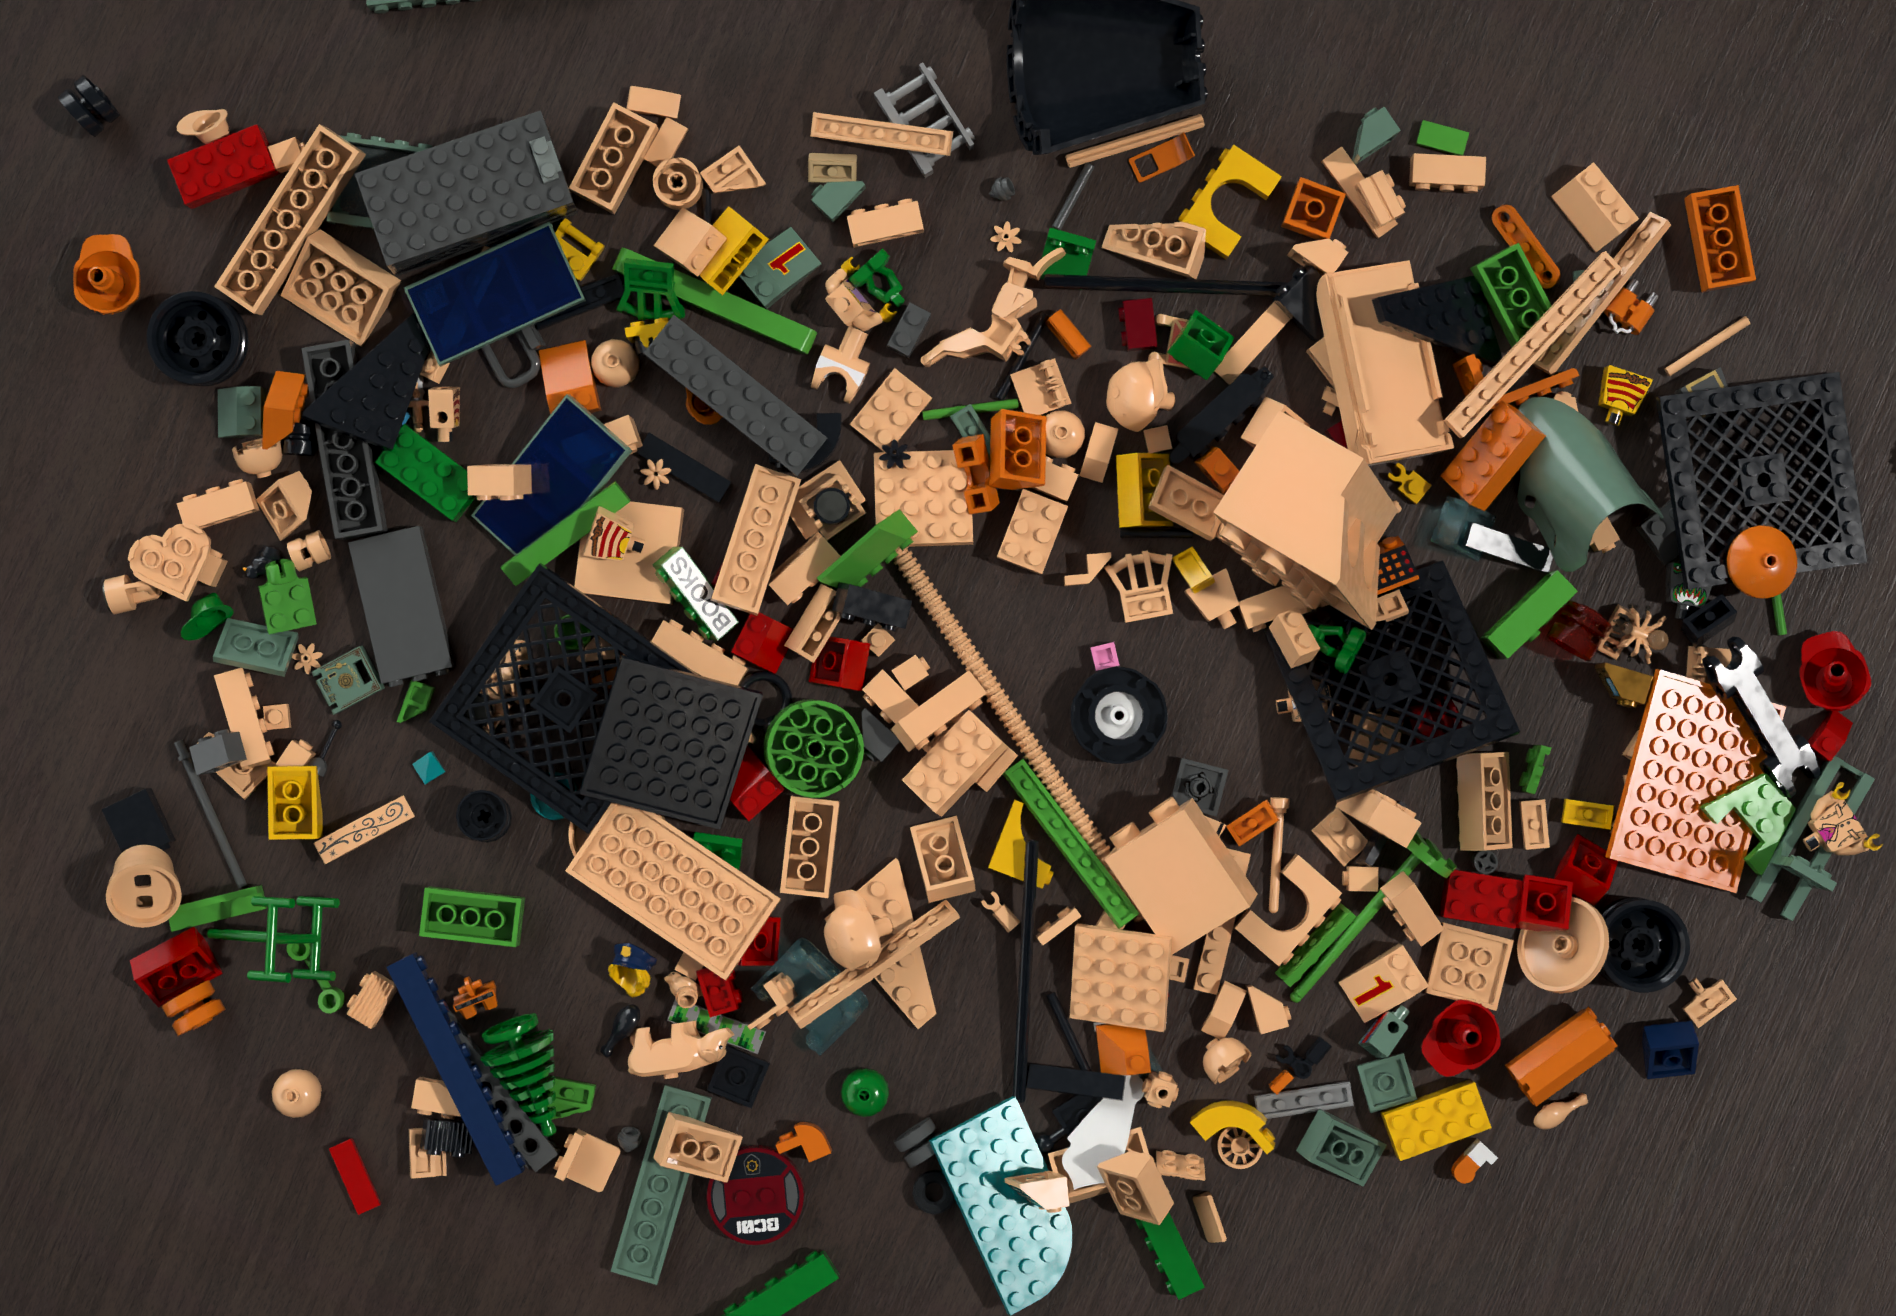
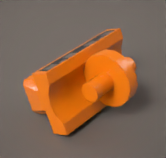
(472, 994)

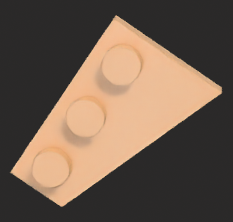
(243, 781)

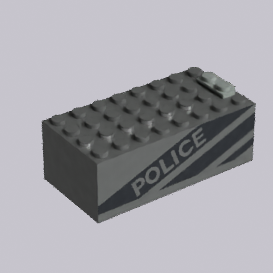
(466, 193)

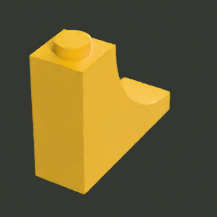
(1010, 850)

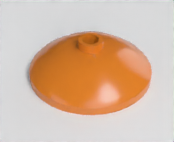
(1749, 565)

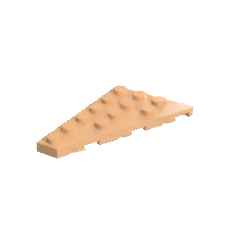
(906, 979)

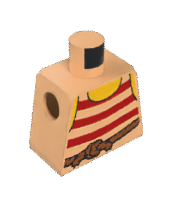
(448, 401)
(611, 537)

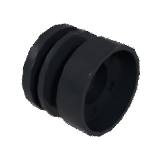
(470, 811)

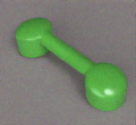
(332, 997)

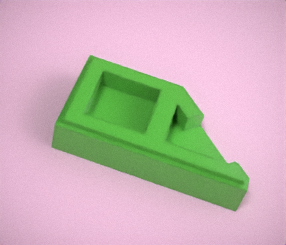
(416, 700)

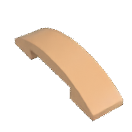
(1252, 343)

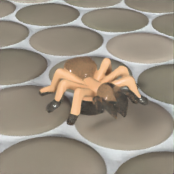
(1640, 634)

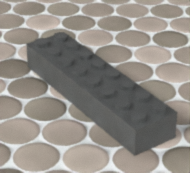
(735, 395)
(346, 461)

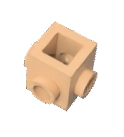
(1157, 1082)

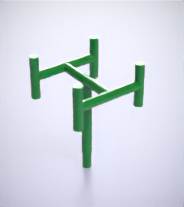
(273, 937)

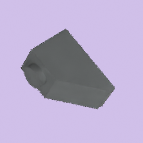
(877, 737)

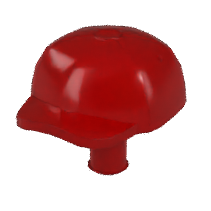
(1833, 672)
(1461, 1038)

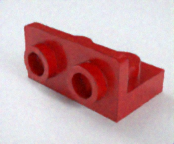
(718, 993)

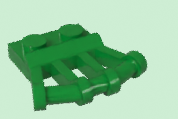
(653, 278)

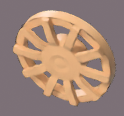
(1240, 1147)

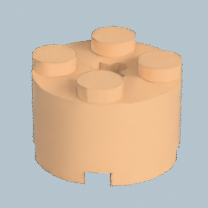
(673, 170)

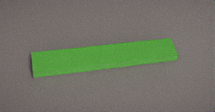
(563, 534)

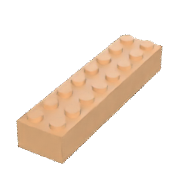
(289, 219)

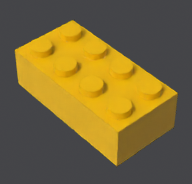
(1435, 1119)

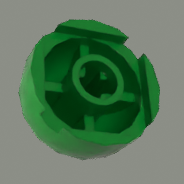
(869, 1081)

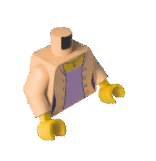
(849, 302)

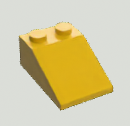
(294, 803)

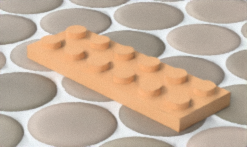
(756, 540)

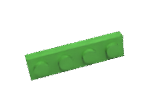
(1317, 943)

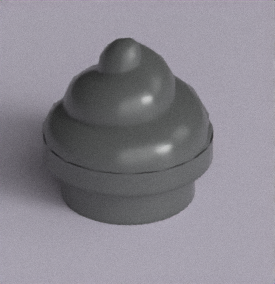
(1002, 189)
(629, 1138)

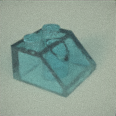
(1453, 525)

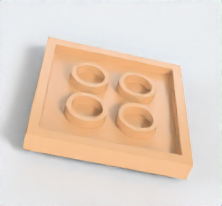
(1469, 965)

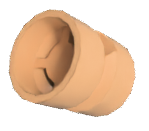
(316, 547)

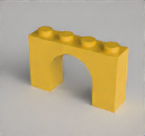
(1235, 168)

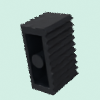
(447, 1137)

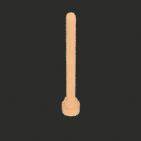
(1280, 806)

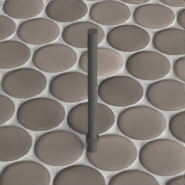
(185, 757)

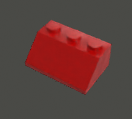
(175, 966)

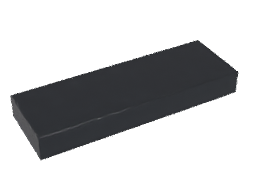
(1373, 847)

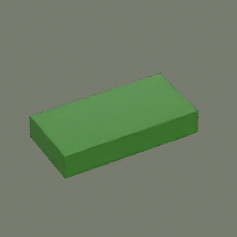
(1442, 138)

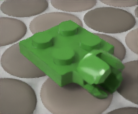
(286, 598)

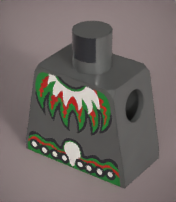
(1683, 598)

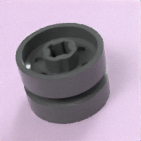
(918, 1140)

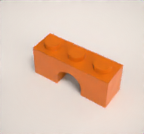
(974, 458)

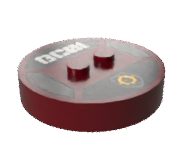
(759, 1198)

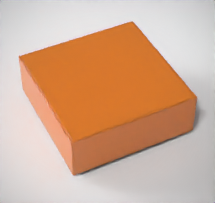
(1281, 1081)

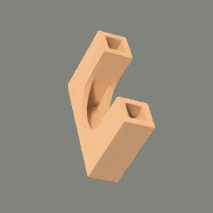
(1319, 897)

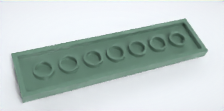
(656, 1196)

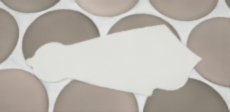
(1101, 1135)

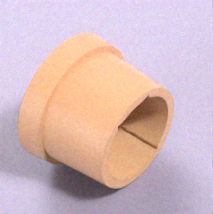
(143, 904)

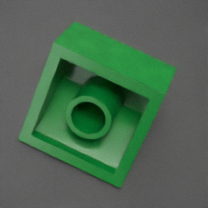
(1201, 345)

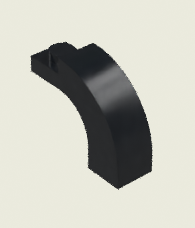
(829, 425)

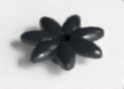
(894, 458)

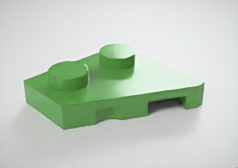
(1535, 758)
(572, 1097)

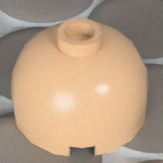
(615, 363)
(1063, 434)
(256, 460)
(1223, 1058)
(296, 1093)

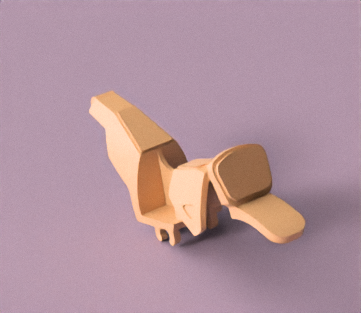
(1005, 330)

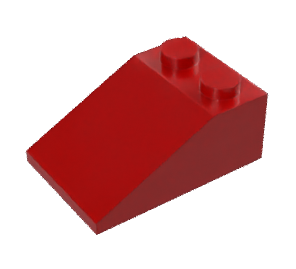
(754, 786)

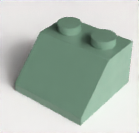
(1374, 133)
(241, 411)

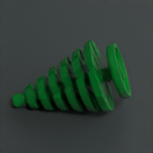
(524, 1065)

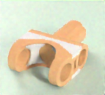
(844, 363)

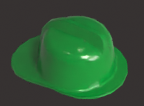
(205, 617)

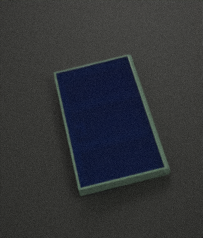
(494, 294)
(569, 466)

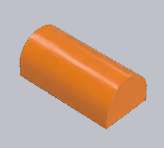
(1068, 334)

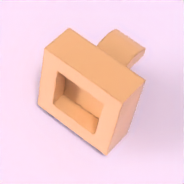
(1330, 396)

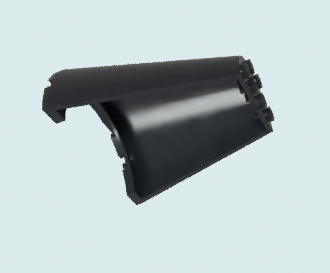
(1100, 67)

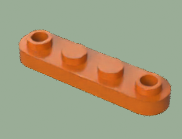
(1517, 231)

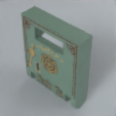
(343, 682)

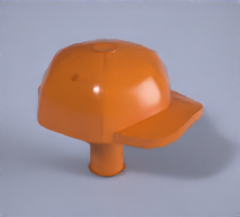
(106, 274)

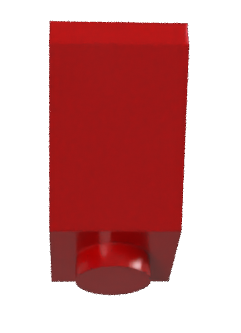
(1830, 735)

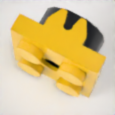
(644, 334)

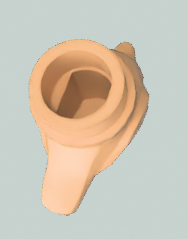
(684, 989)

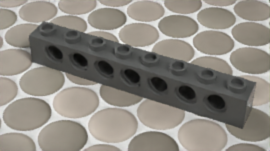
(546, 1146)

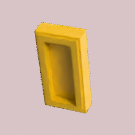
(1193, 570)

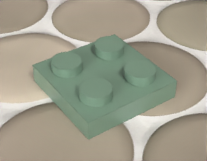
(1386, 1082)

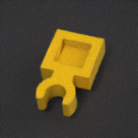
(1412, 485)

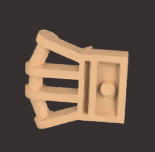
(1145, 601)

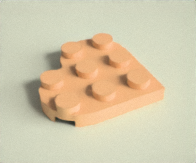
(171, 561)

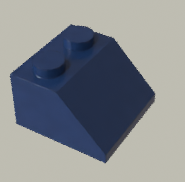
(1670, 1049)

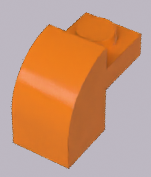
(810, 1137)

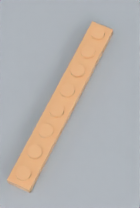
(1628, 259)
(891, 952)

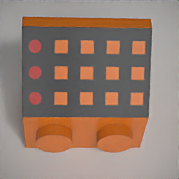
(1394, 565)

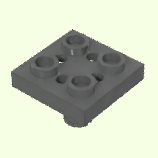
(1199, 787)

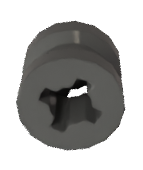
(1488, 862)

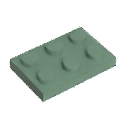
(254, 649)

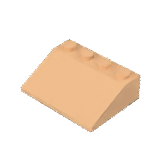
(340, 287)

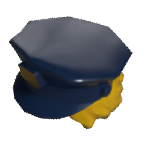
(631, 968)

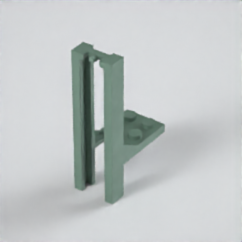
(1810, 873)

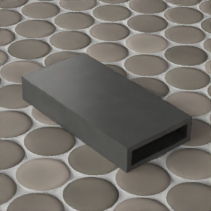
(402, 606)

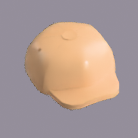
(1138, 393)
(852, 932)

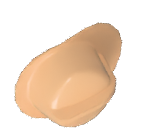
(205, 125)

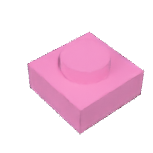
(1104, 656)

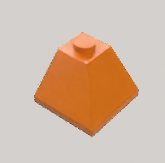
(1122, 1050)

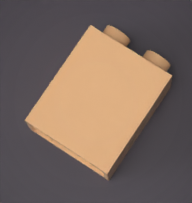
(1179, 873)

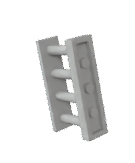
(888, 100)

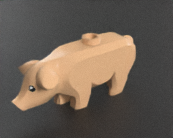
(677, 1054)

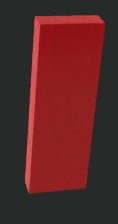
(355, 1176)

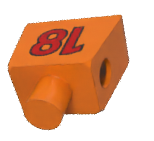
(1217, 469)

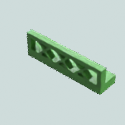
(216, 908)

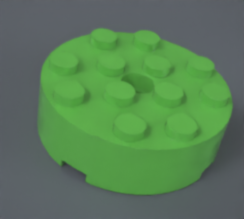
(789, 755)

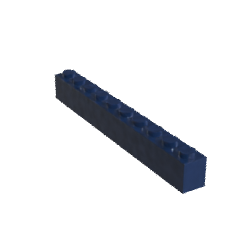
(456, 1068)

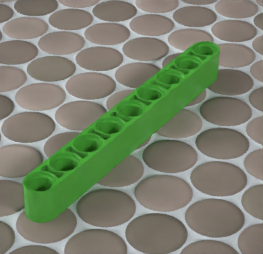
(733, 308)

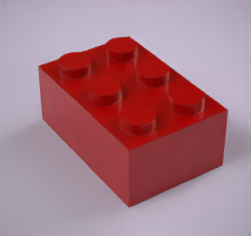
(1481, 898)

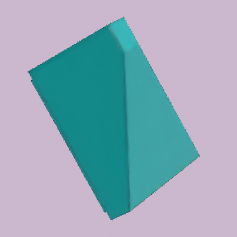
(428, 767)

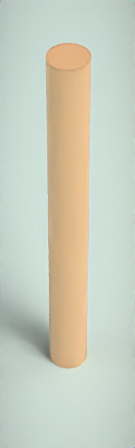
(1707, 346)

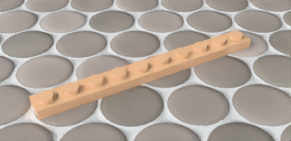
(1532, 344)

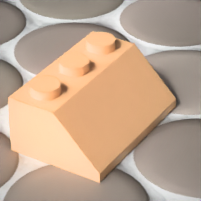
(1594, 207)
(1137, 1186)

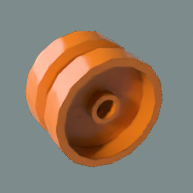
(195, 1011)

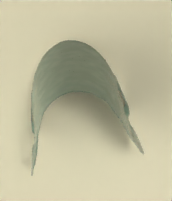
(1573, 480)

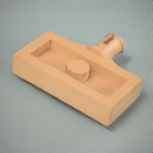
(1708, 1001)

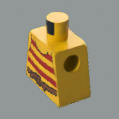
(1621, 393)

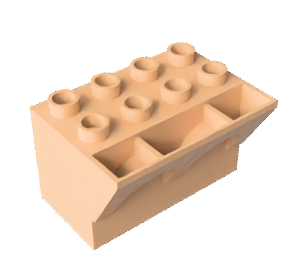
(1309, 518)

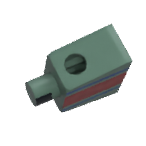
(1379, 1039)

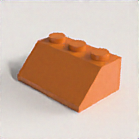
(283, 406)
(1017, 450)

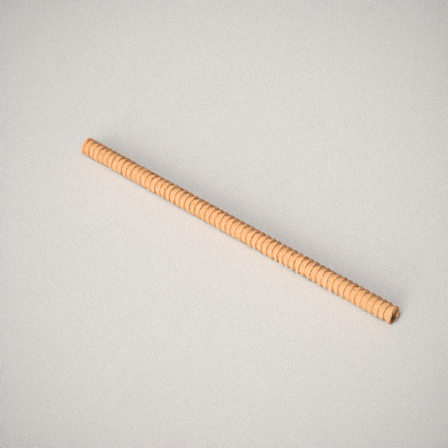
(1004, 708)

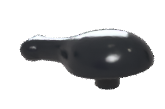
(623, 1026)

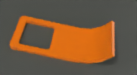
(1166, 156)

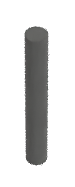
(1073, 196)

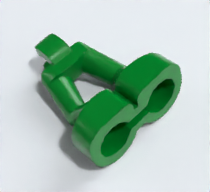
(865, 274)
(1351, 646)

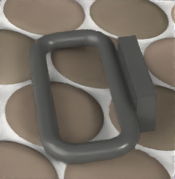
(530, 341)

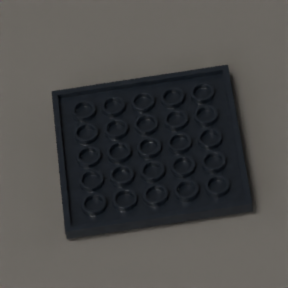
(670, 742)

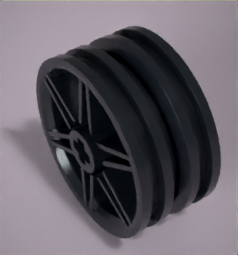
(186, 306)
(1667, 962)

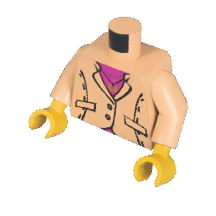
(1837, 827)

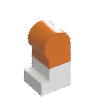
(1470, 1161)

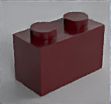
(1138, 324)

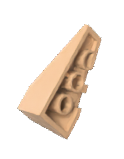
(1168, 246)

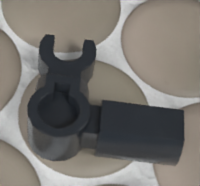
(1303, 1067)

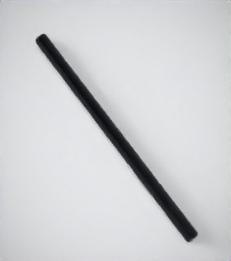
(1161, 284)
(1025, 970)

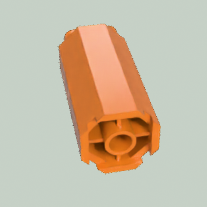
(1561, 1056)

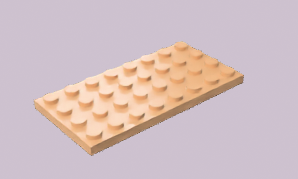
(674, 886)

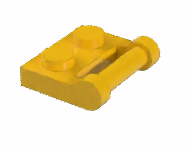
(577, 260)

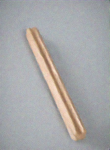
(1134, 140)

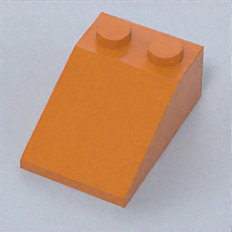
(569, 371)

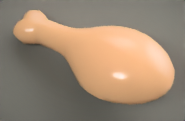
(1555, 1113)

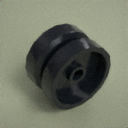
(91, 103)

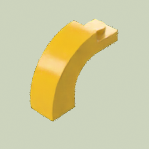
(1233, 1114)

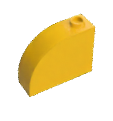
(736, 252)

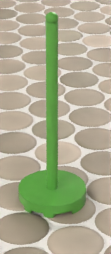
(1421, 851)

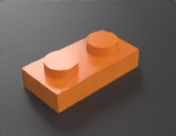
(1253, 823)

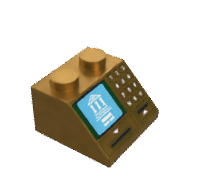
(1624, 684)

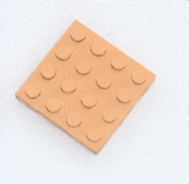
(929, 496)
(1120, 977)

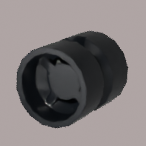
(299, 440)

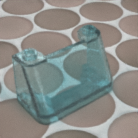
(810, 971)

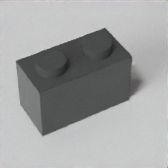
(909, 330)
(217, 752)

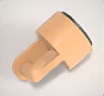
(123, 595)

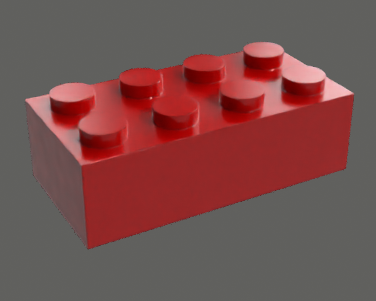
(223, 166)

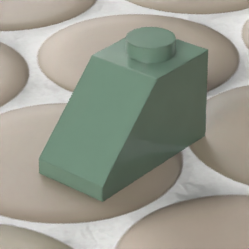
(836, 197)

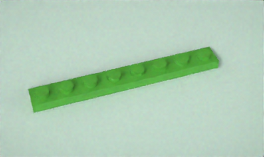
(1071, 844)

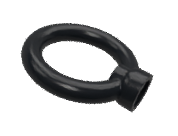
(779, 682)

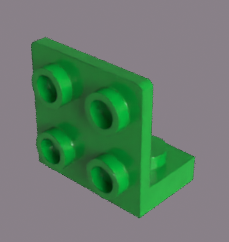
(1077, 249)
(725, 847)

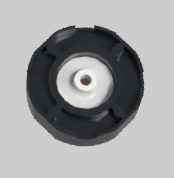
(1142, 712)

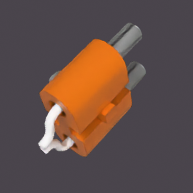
(1629, 310)

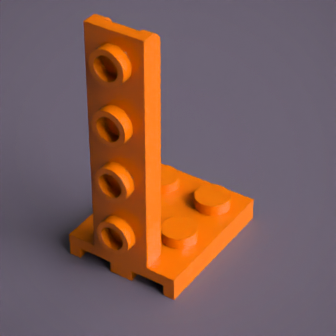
(1470, 371)

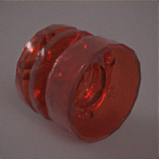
(1579, 630)

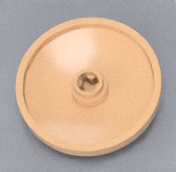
(1566, 958)

